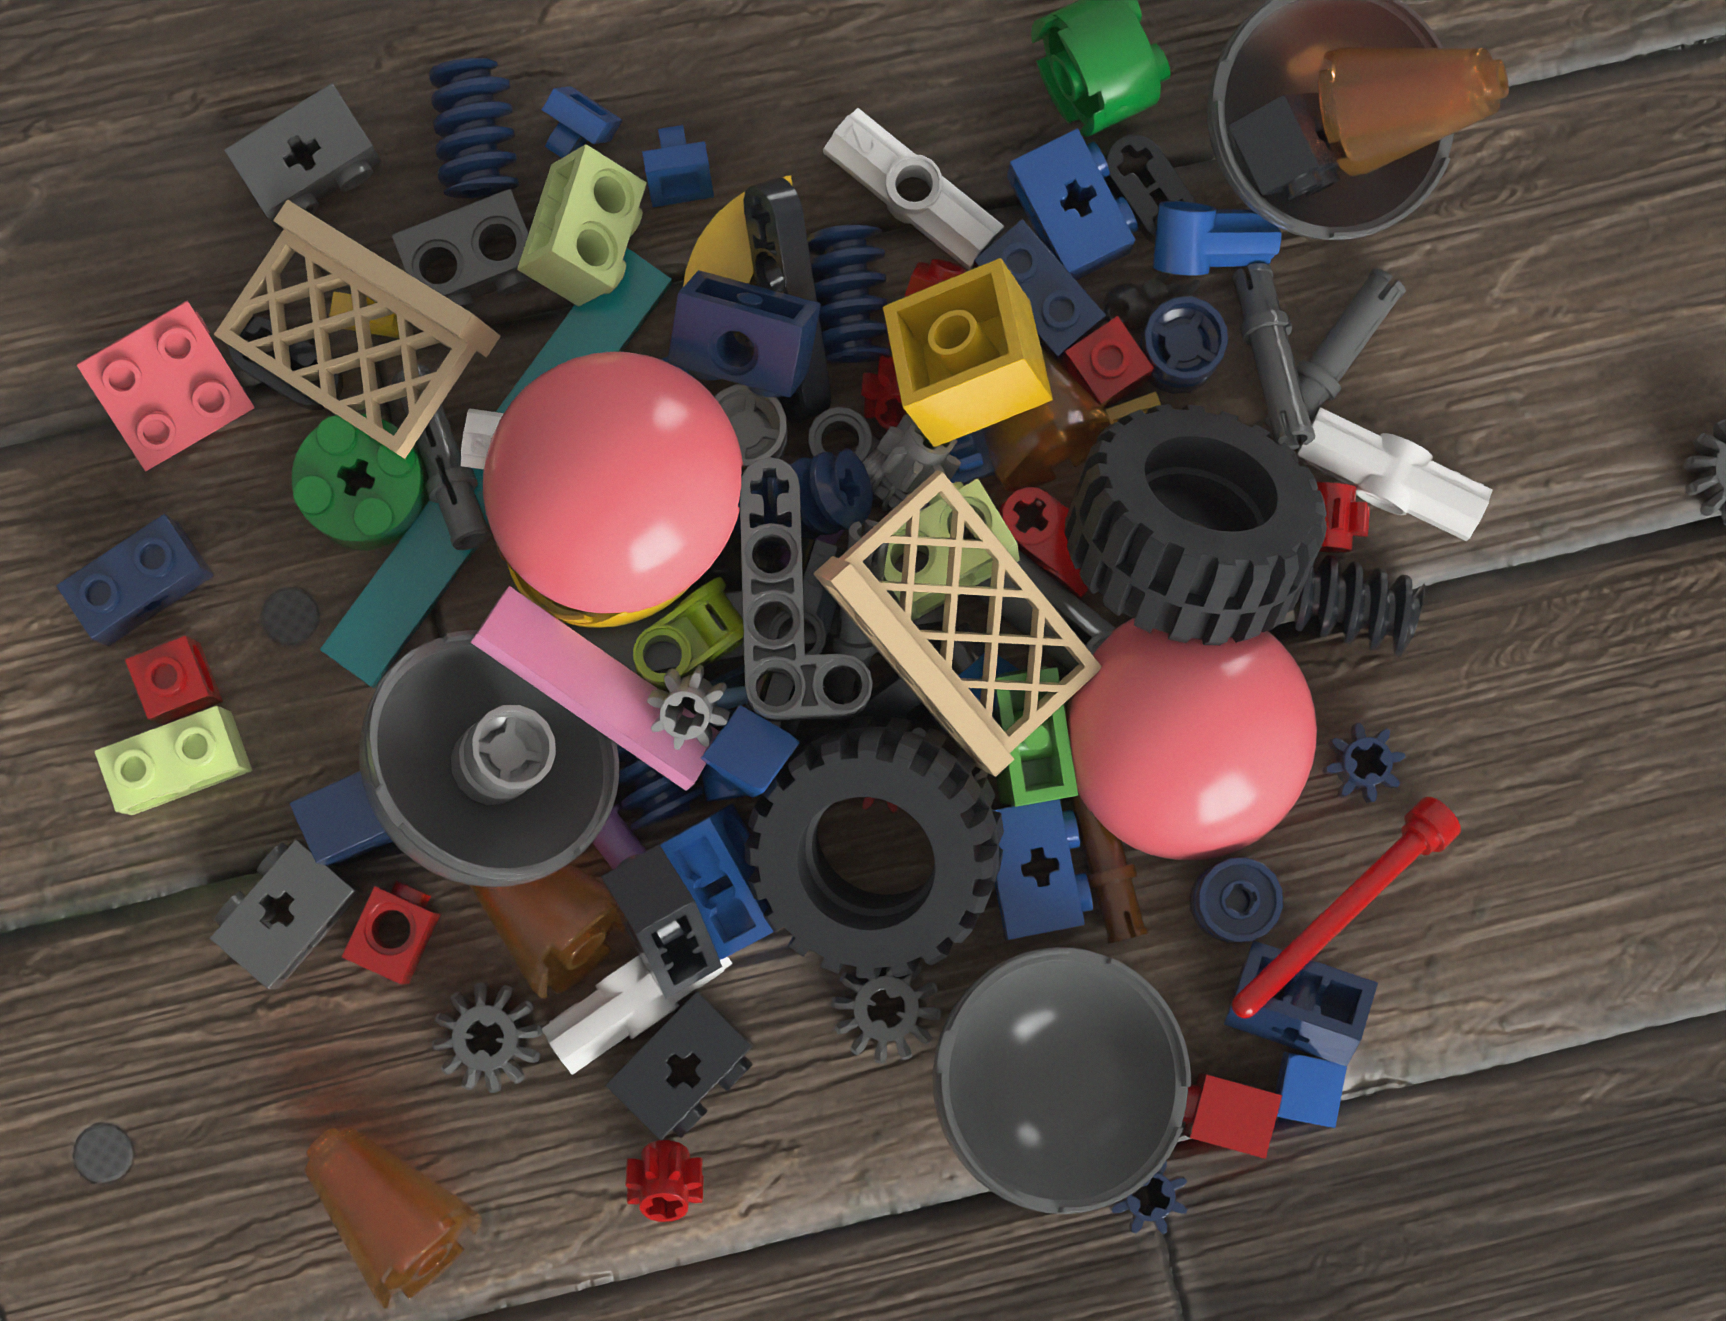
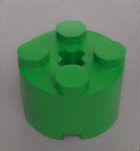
(1099, 62)
(373, 516)

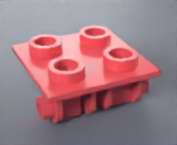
(166, 385)

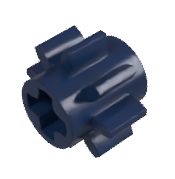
(1381, 761)
(1153, 1211)

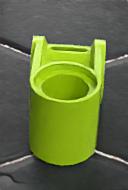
(693, 632)

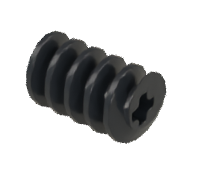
(1360, 604)

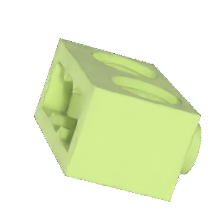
(583, 226)
(936, 522)
(173, 760)

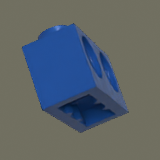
(715, 872)

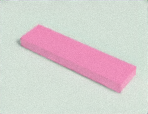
(586, 683)

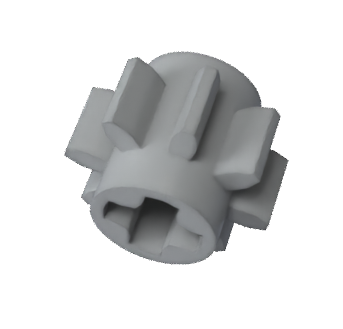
(913, 457)
(671, 709)

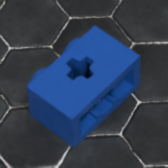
(1075, 168)
(1021, 903)

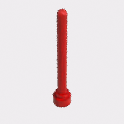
(1427, 829)

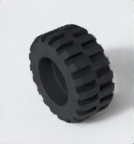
(1182, 577)
(840, 918)

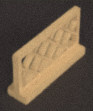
(394, 294)
(915, 658)

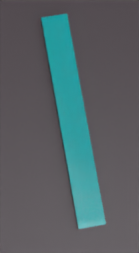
(424, 559)

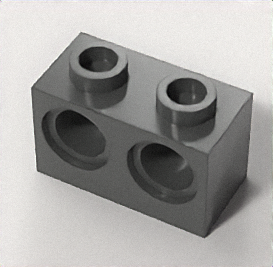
(463, 238)

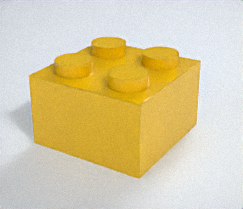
(967, 353)

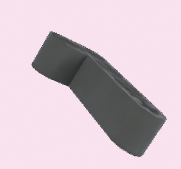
(785, 591)

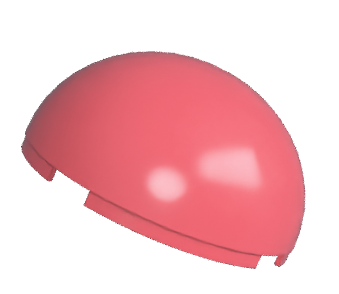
(612, 482)
(1191, 741)

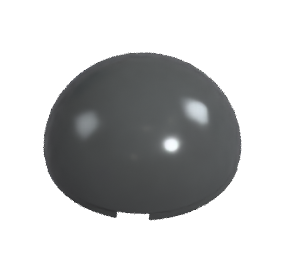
(1280, 54)
(410, 782)
(1061, 1080)

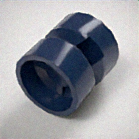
(1183, 344)
(1236, 900)

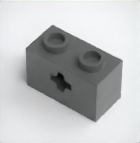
(317, 125)
(277, 949)

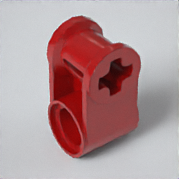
(1048, 545)

